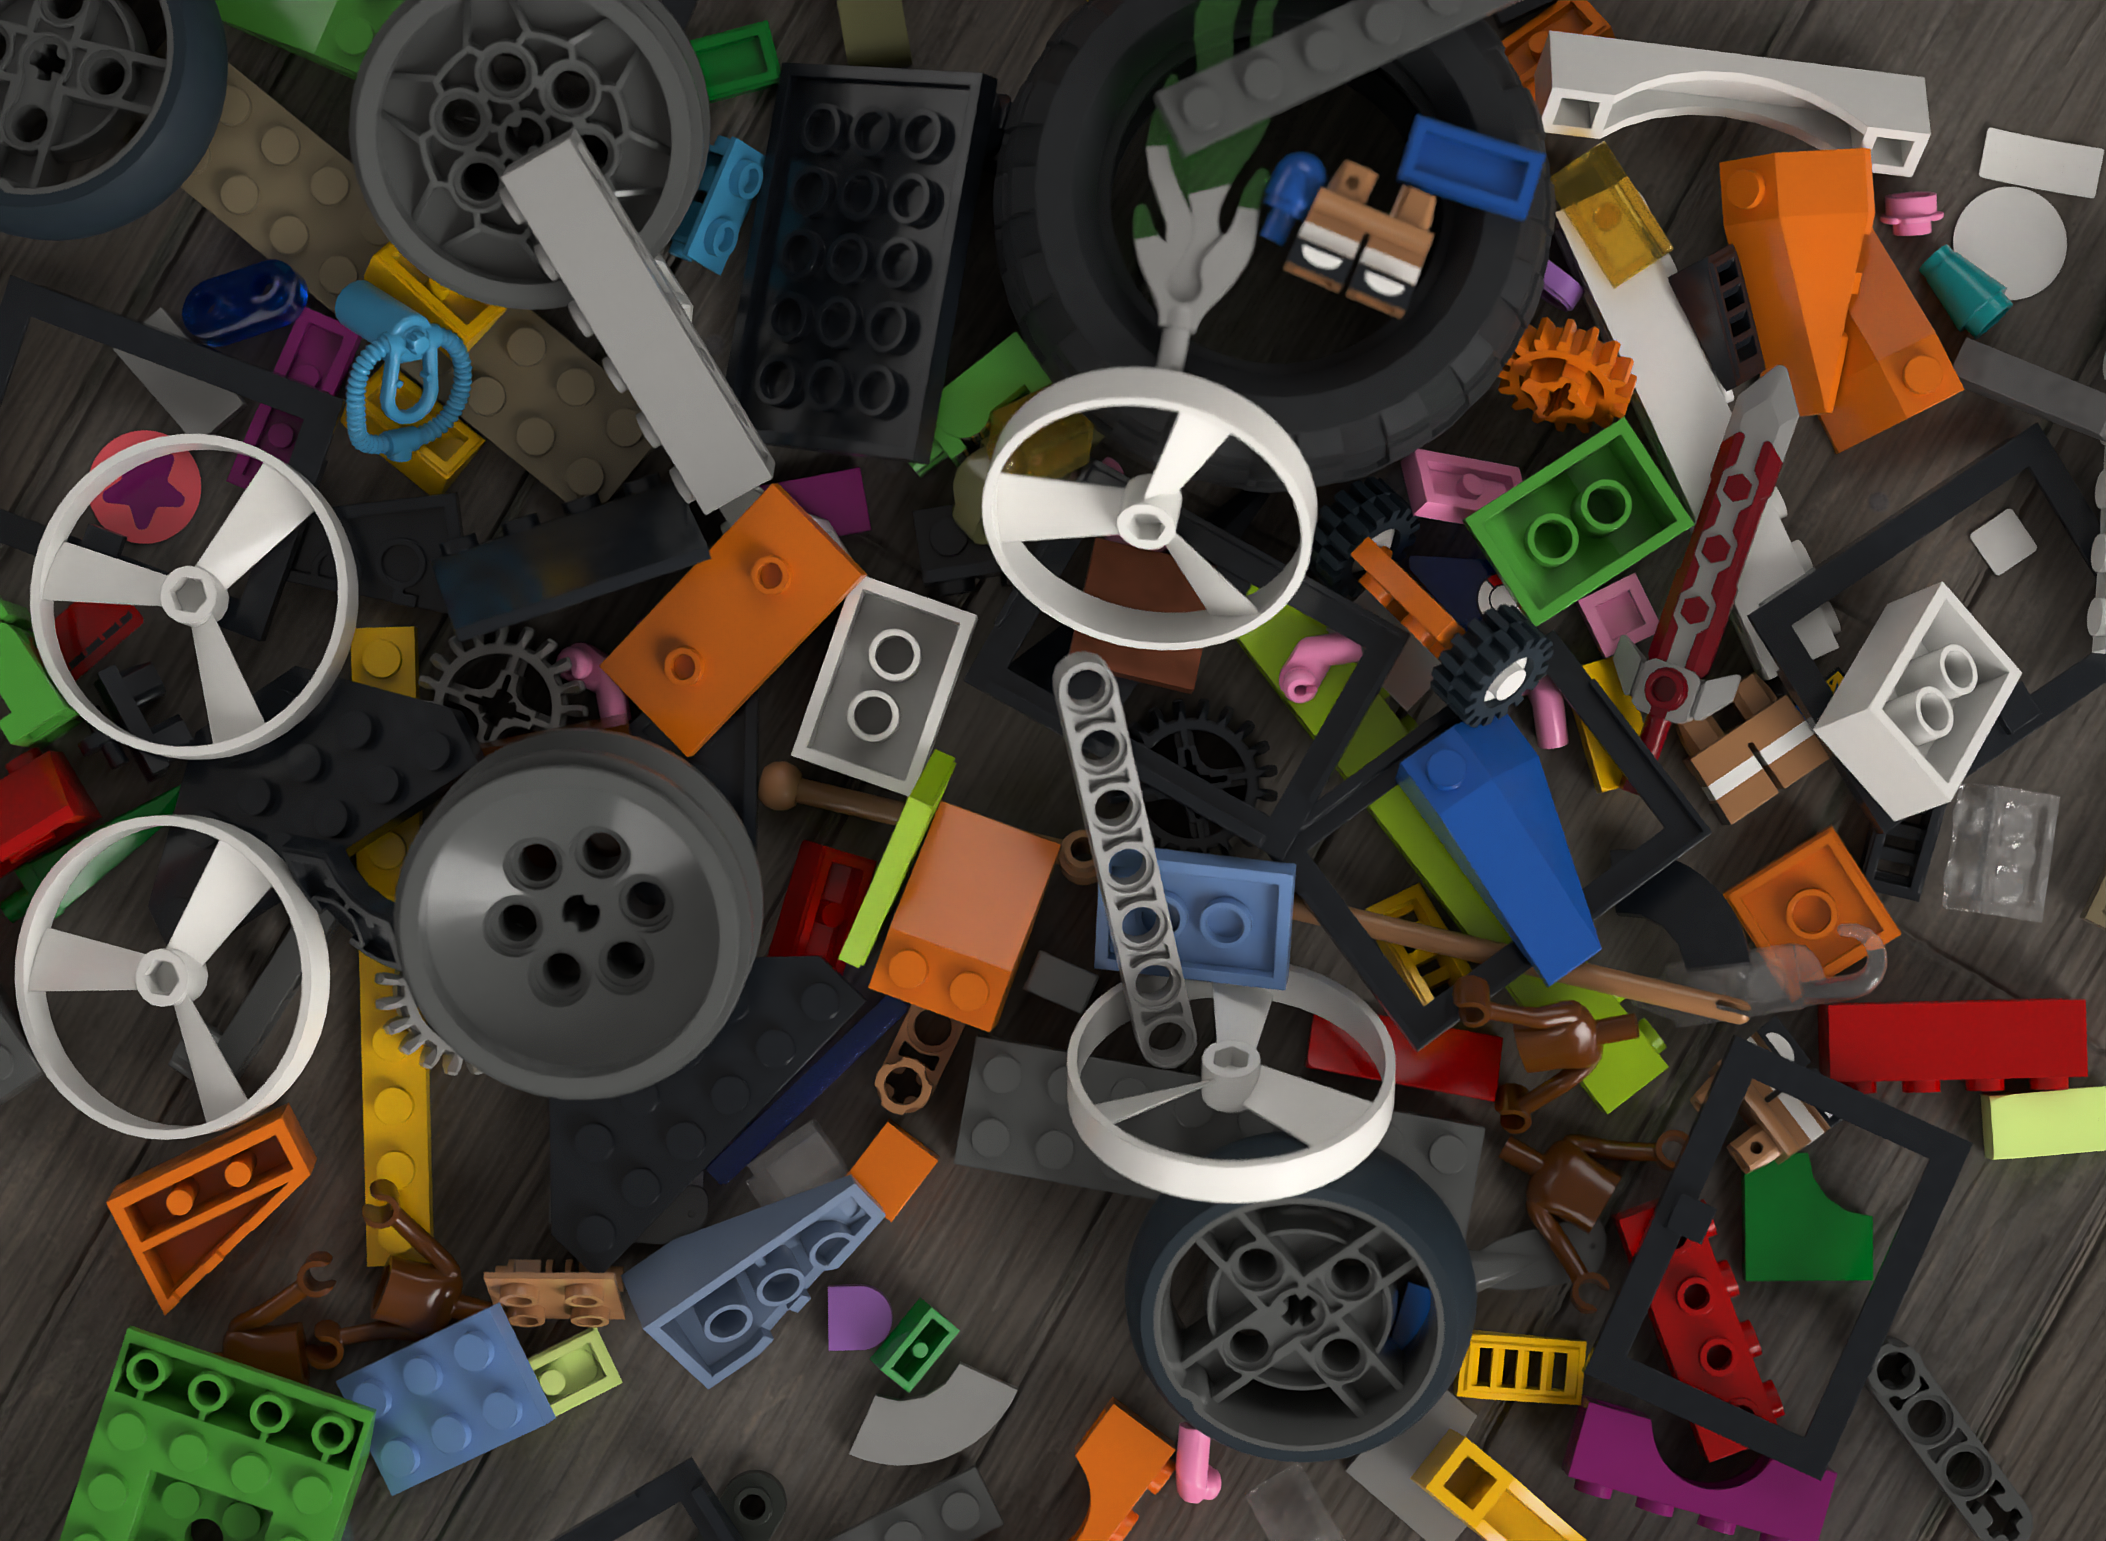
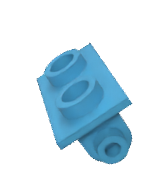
(712, 228)

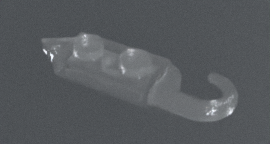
(1779, 979)

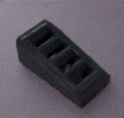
(1721, 315)
(1899, 885)

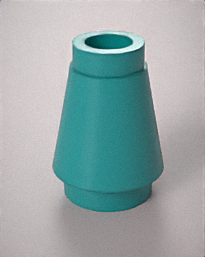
(1965, 291)

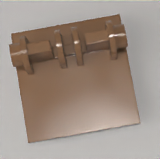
(534, 1295)

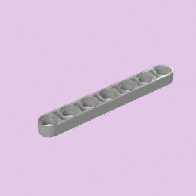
(1113, 835)

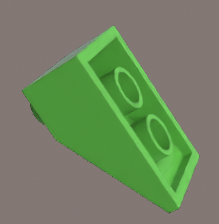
(319, 30)
(1578, 522)

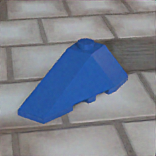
(1501, 827)

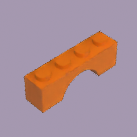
(1120, 1462)

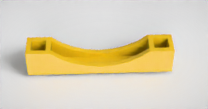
(1487, 1495)

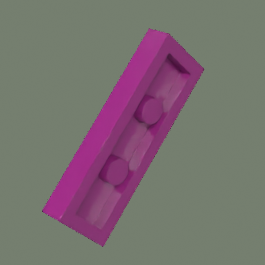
(314, 353)

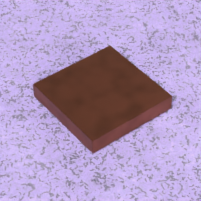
(1146, 583)

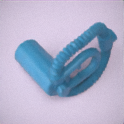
(398, 337)

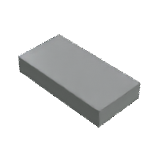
(189, 401)

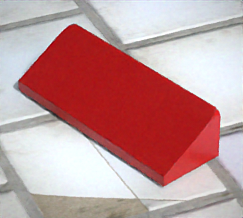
(821, 903)
(1452, 1063)

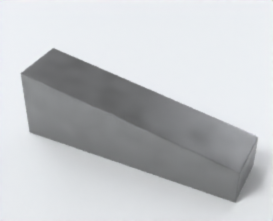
(2031, 389)

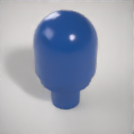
(1291, 194)

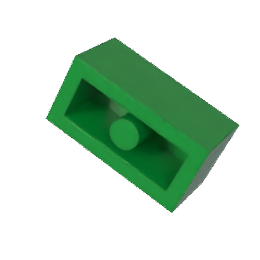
(914, 1345)

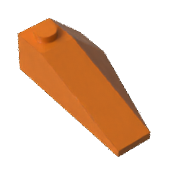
(1799, 247)
(1891, 356)

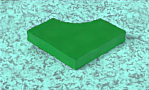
(1798, 1231)

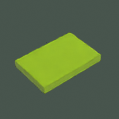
(898, 858)

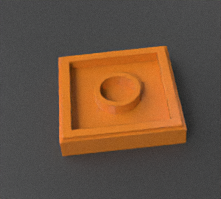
(1807, 898)

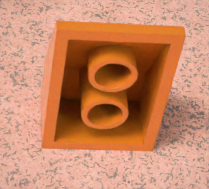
(965, 916)

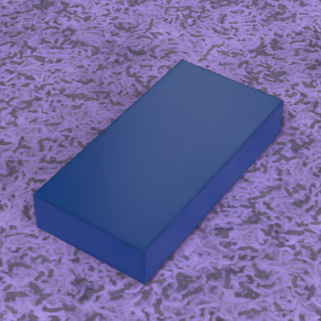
(1470, 168)

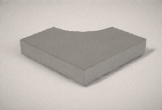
(1389, 1467)

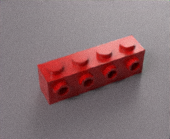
(1701, 1329)

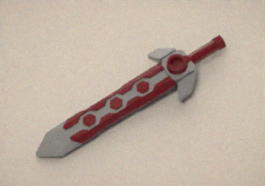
(1705, 586)

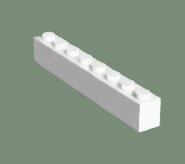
(1685, 423)

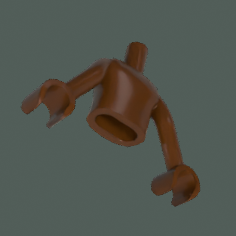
(1546, 1039)
(1577, 1189)
(410, 1295)
(283, 1346)

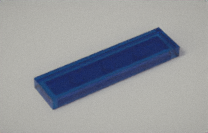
(807, 1089)

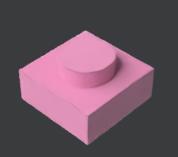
(1617, 612)

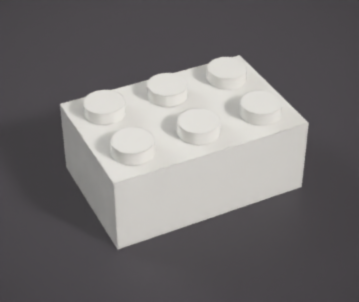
(884, 685)
(1918, 702)

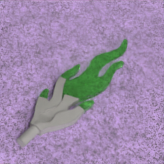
(1196, 260)

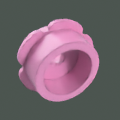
(1911, 212)

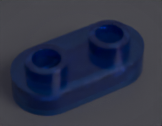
(240, 307)

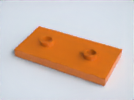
(733, 620)

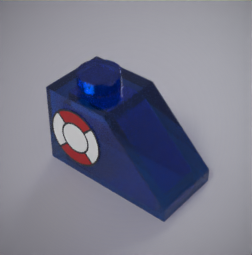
(1460, 585)

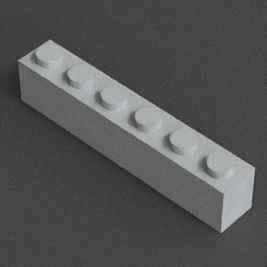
(637, 321)

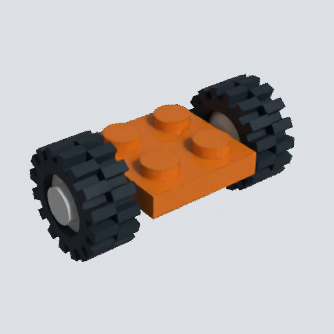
(1480, 668)

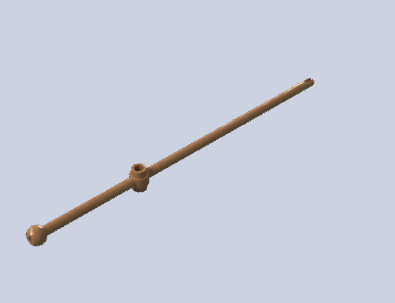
(784, 787)

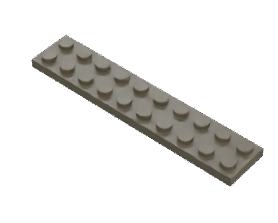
(305, 207)

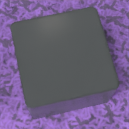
(1061, 982)

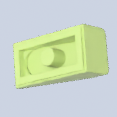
(2043, 1122)
(575, 1370)

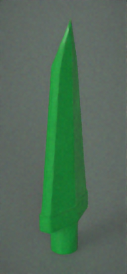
(33, 872)

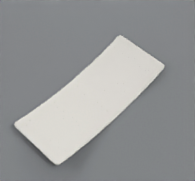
(2041, 163)

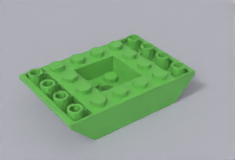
(218, 1443)

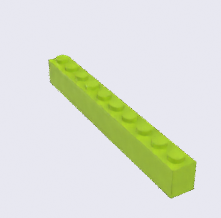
(1624, 1064)

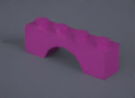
(1617, 1451)

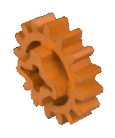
(1568, 376)

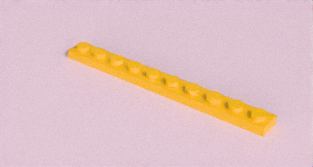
(392, 1083)

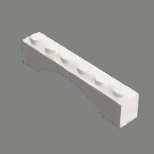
(1604, 84)

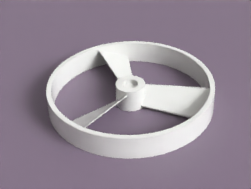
(1142, 512)
(192, 595)
(229, 888)
(1332, 1123)

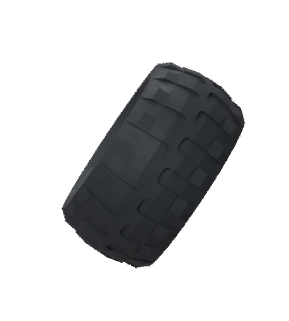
(1342, 409)

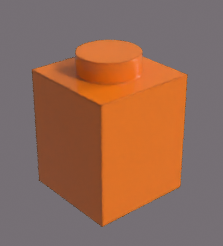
(893, 1167)

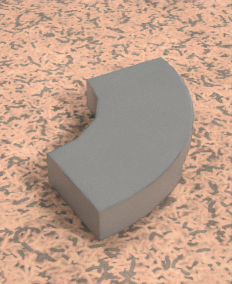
(934, 1423)

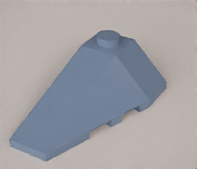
(729, 1284)

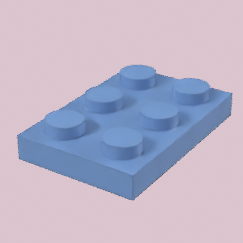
(1224, 912)
(448, 1398)

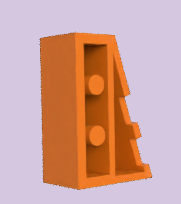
(205, 1201)

